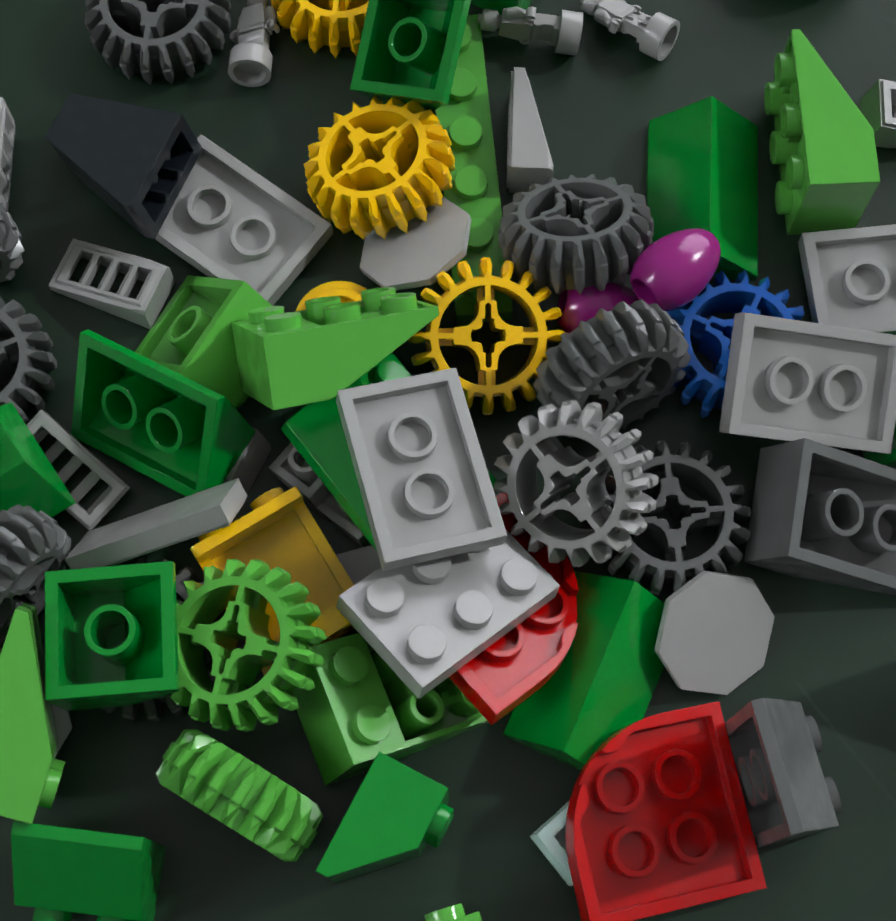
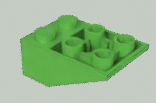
(819, 143)
(325, 348)
(368, 710)

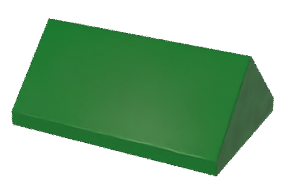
(706, 178)
(154, 417)
(603, 677)

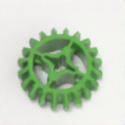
(245, 596)
(240, 794)

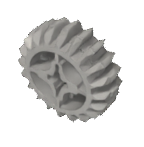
(591, 499)

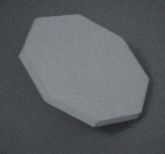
(422, 253)
(714, 632)

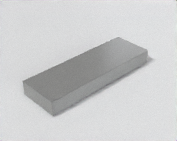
(159, 527)

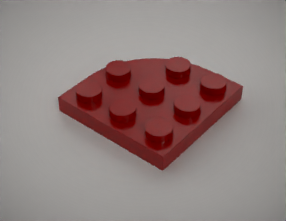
(529, 652)
(660, 820)

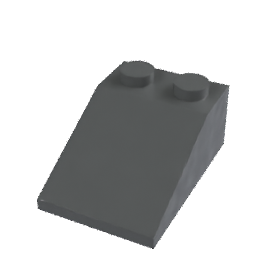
(824, 516)
(781, 771)

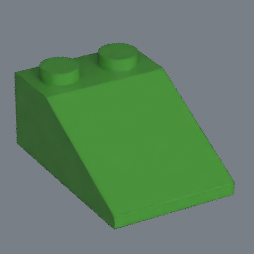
(26, 722)

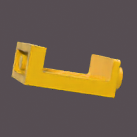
(284, 537)

